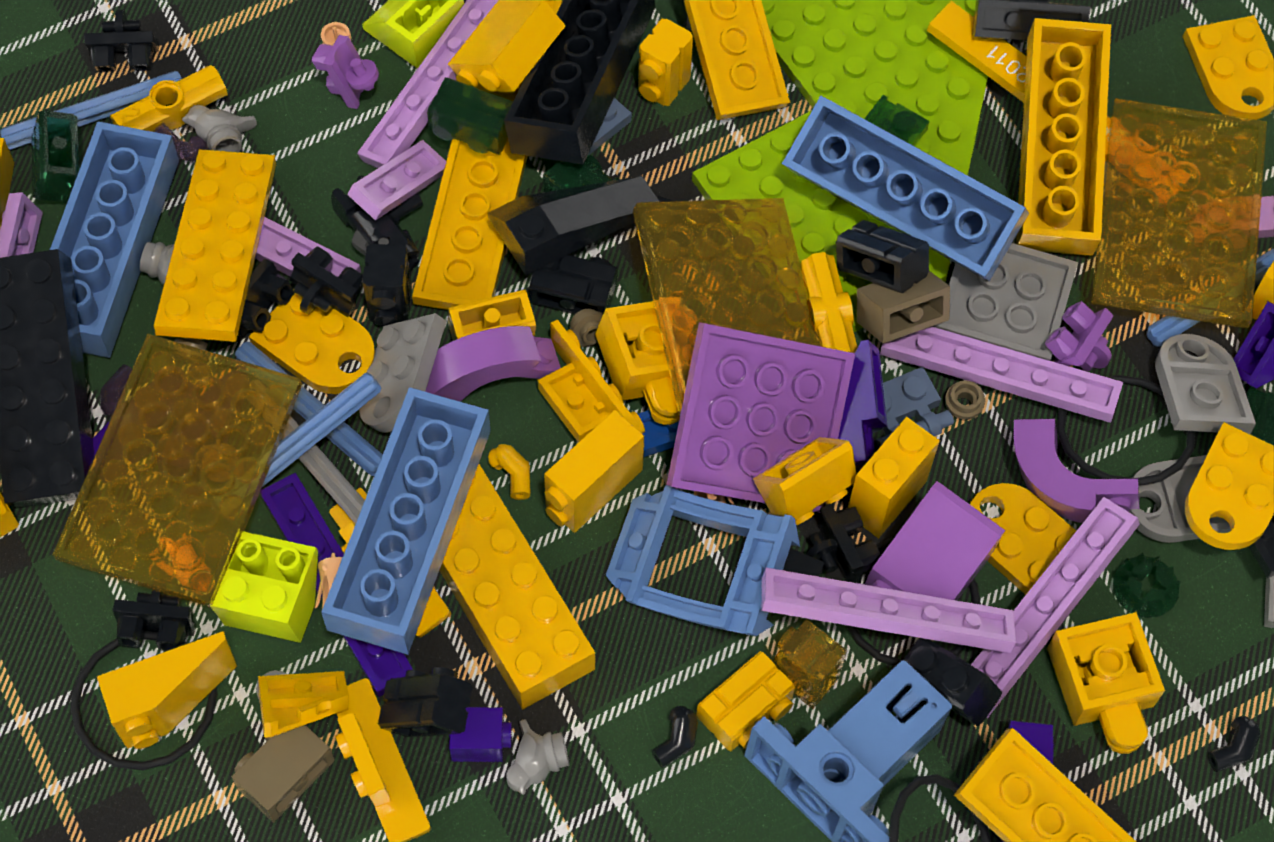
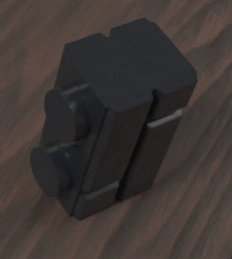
(882, 256)
(387, 284)
(574, 284)
(963, 685)
(426, 703)

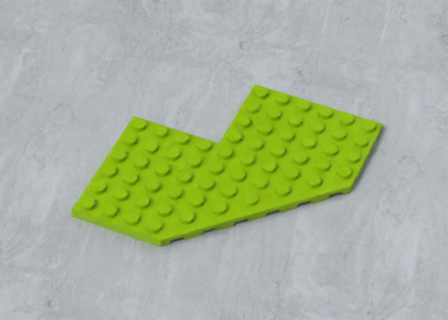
(852, 58)

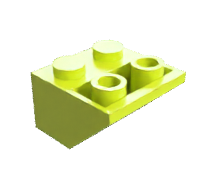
(412, 26)
(269, 587)

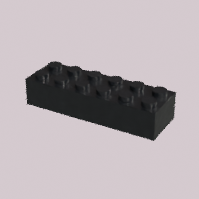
(576, 79)
(42, 382)

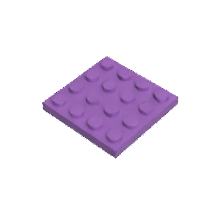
(752, 406)

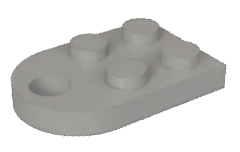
(401, 361)
(1203, 388)
(1170, 522)

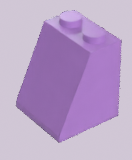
(937, 548)

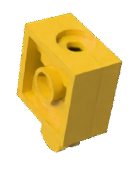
(637, 358)
(1108, 677)

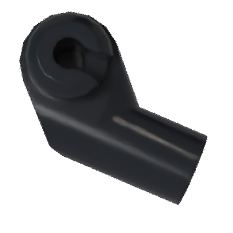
(682, 737)
(1242, 747)

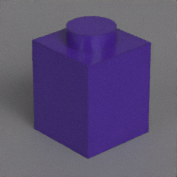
(483, 737)

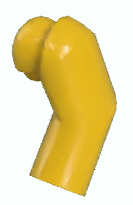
(516, 465)

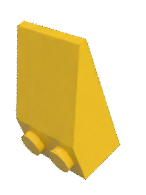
(160, 691)

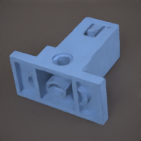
(842, 770)

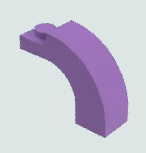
(490, 357)
(1054, 484)

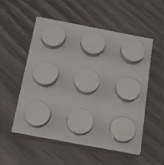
(1017, 305)

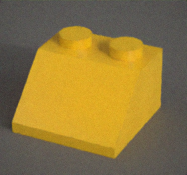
(808, 478)

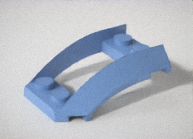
(642, 537)

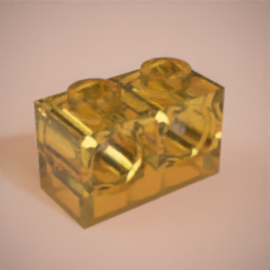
(810, 661)

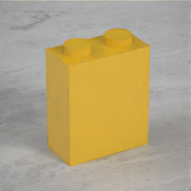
(506, 45)
(593, 472)
(893, 476)

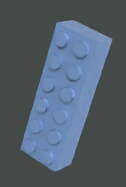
(905, 188)
(110, 222)
(407, 521)

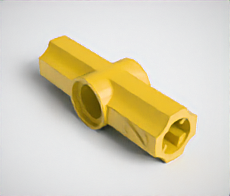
(196, 89)
(829, 303)

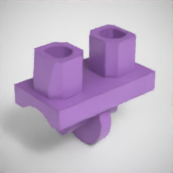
(345, 70)
(1085, 345)

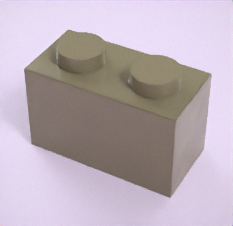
(897, 314)
(282, 770)

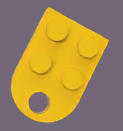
(1233, 64)
(315, 345)
(1235, 486)
(1031, 533)

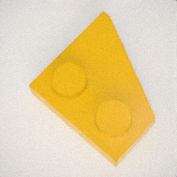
(300, 699)

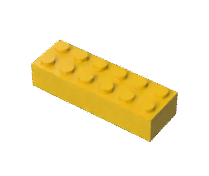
(1064, 136)
(512, 599)

